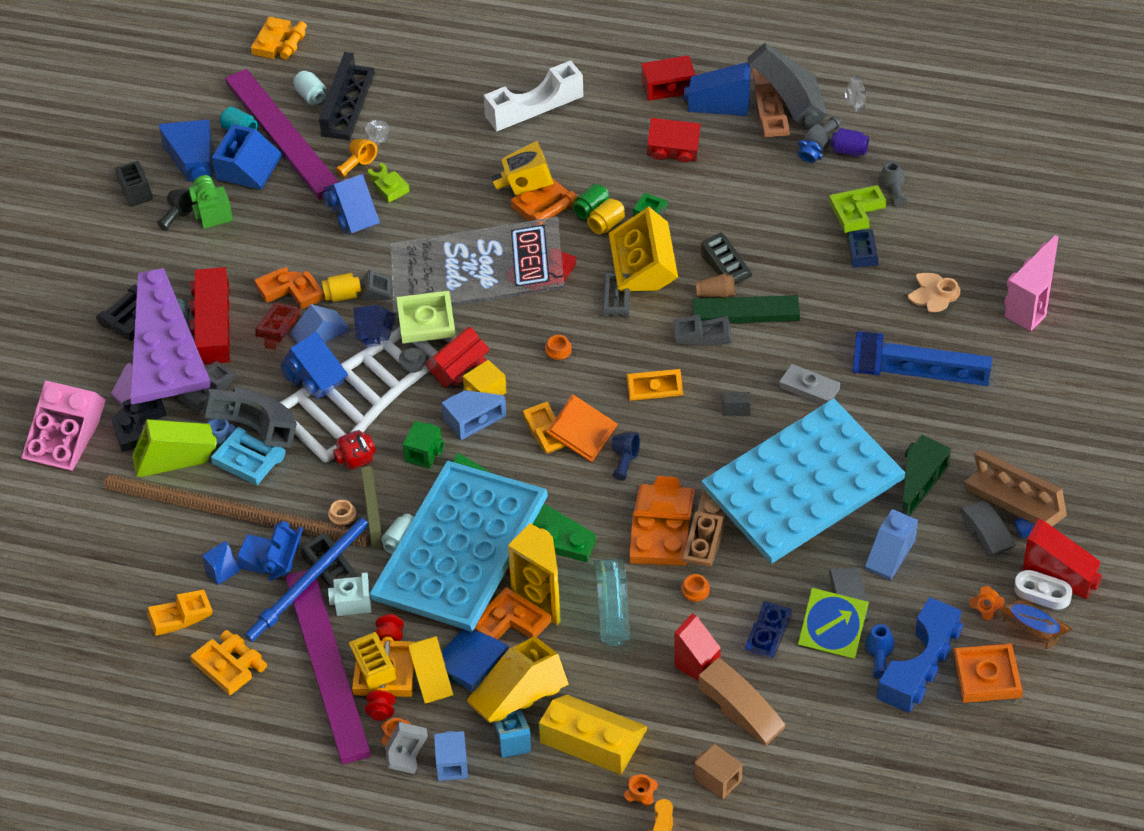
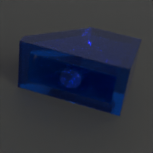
(373, 324)

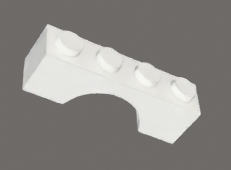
(559, 87)

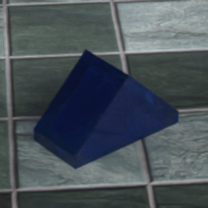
(868, 352)

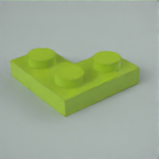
(852, 205)

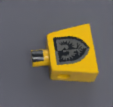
(524, 170)

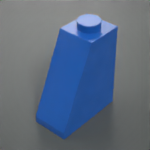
(720, 91)
(189, 147)

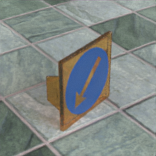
(1035, 621)

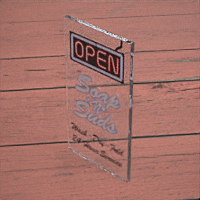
(481, 263)

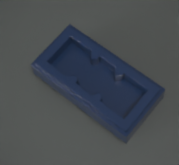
(862, 248)

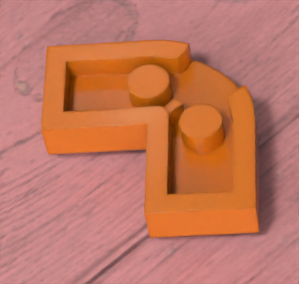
(281, 282)

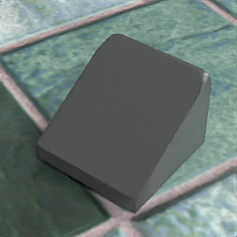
(375, 286)
(736, 403)

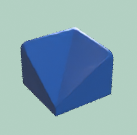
(253, 553)
(220, 563)

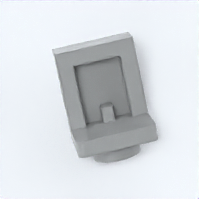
(404, 747)

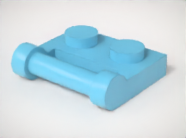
(245, 462)

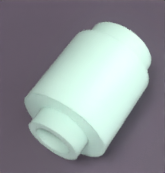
(310, 87)
(395, 532)

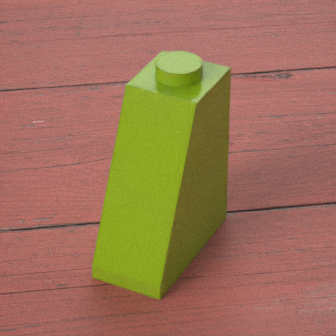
(172, 446)

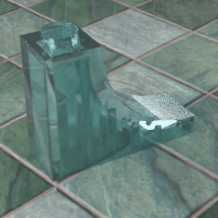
(612, 601)

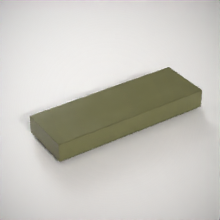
(372, 507)

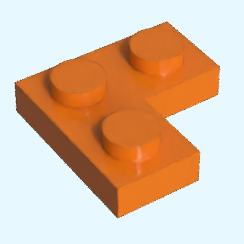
(512, 611)

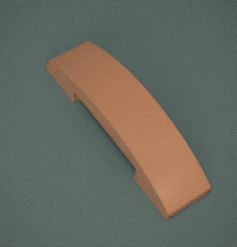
(769, 107)

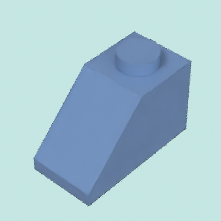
(472, 411)
(892, 544)

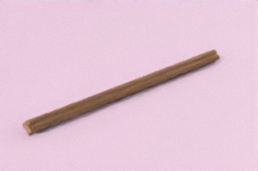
(226, 509)

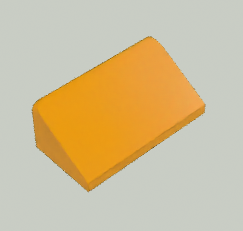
(654, 385)

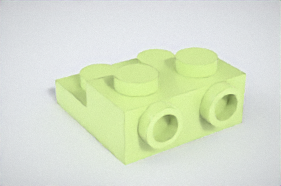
(425, 317)

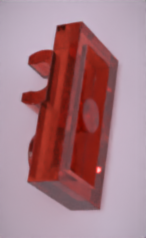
(276, 324)

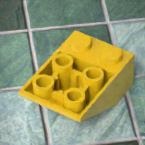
(518, 680)

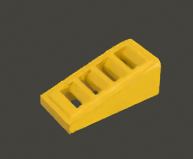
(379, 675)

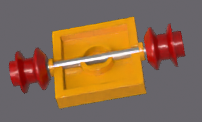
(383, 698)

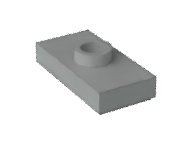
(809, 384)

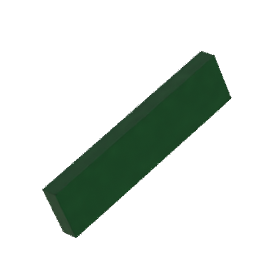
(749, 308)

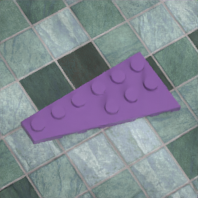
(164, 349)

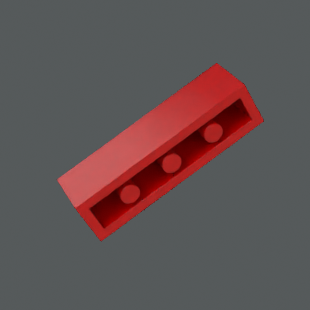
(211, 314)

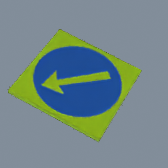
(833, 623)

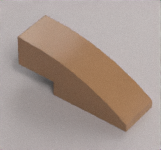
(740, 701)

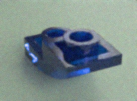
(768, 629)

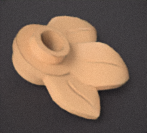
(934, 292)

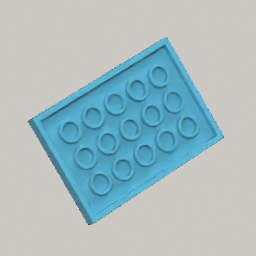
(802, 480)
(458, 545)

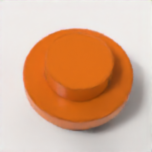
(558, 347)
(695, 588)

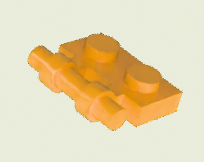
(272, 38)
(222, 667)

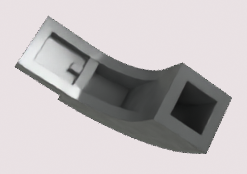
(256, 410)

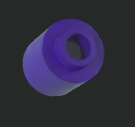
(849, 142)

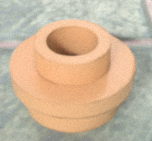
(342, 507)

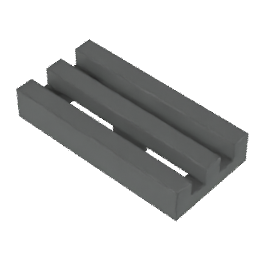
(616, 310)

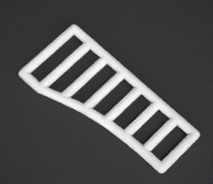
(379, 404)

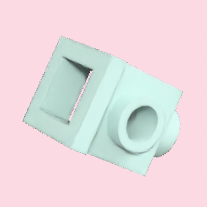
(351, 595)

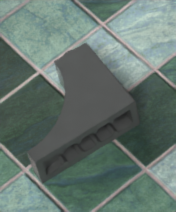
(793, 83)

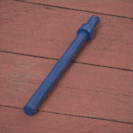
(270, 616)

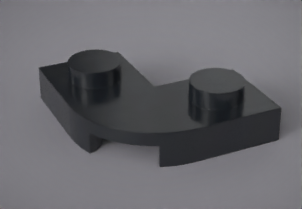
(129, 421)

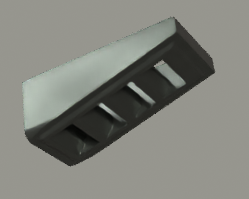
(135, 184)
(719, 245)
(323, 542)

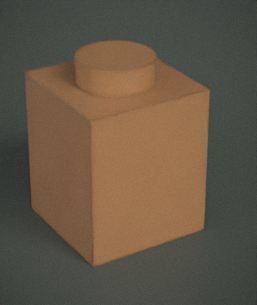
(718, 771)

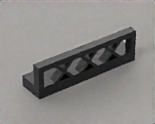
(338, 99)

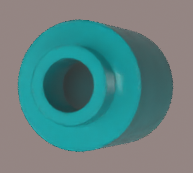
(235, 116)

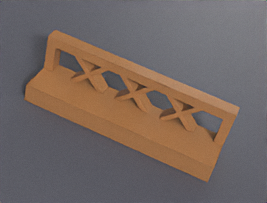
(1016, 495)

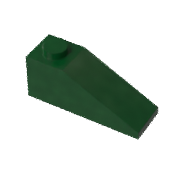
(924, 467)

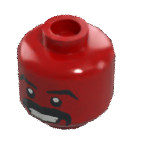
(354, 450)

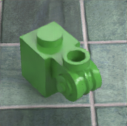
(211, 203)

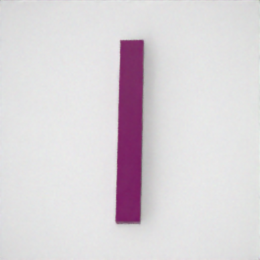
(281, 132)
(329, 672)

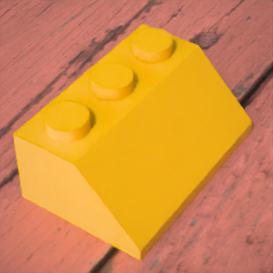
(645, 251)
(535, 569)
(590, 733)

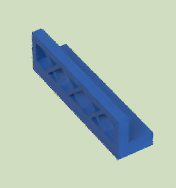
(936, 364)

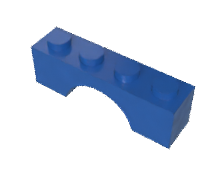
(905, 681)

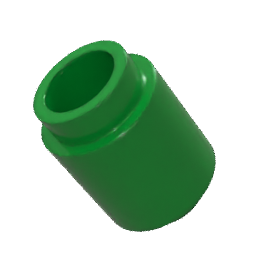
(590, 200)

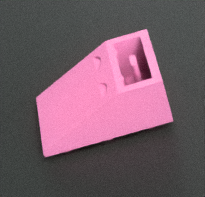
(1031, 287)
(62, 425)

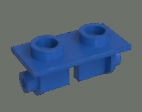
(279, 560)

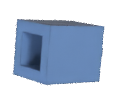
(451, 755)

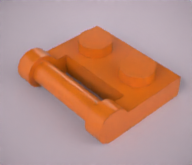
(533, 202)

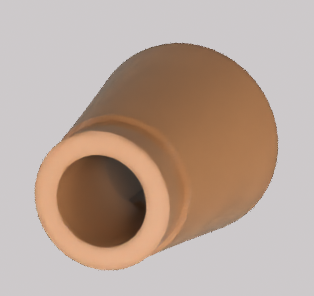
(716, 287)

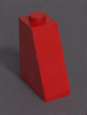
(1061, 558)

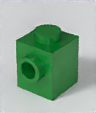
(423, 444)

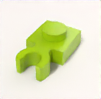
(389, 185)

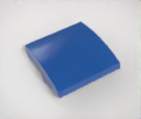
(472, 657)

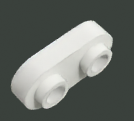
(1043, 589)

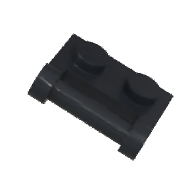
(125, 322)

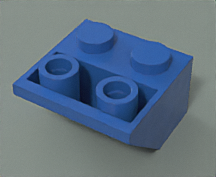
(245, 158)

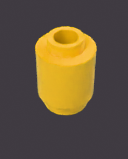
(606, 216)
(341, 287)

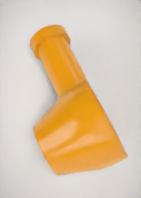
(362, 152)

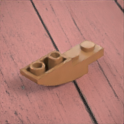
(705, 532)

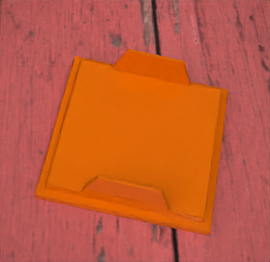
(582, 428)
(664, 499)

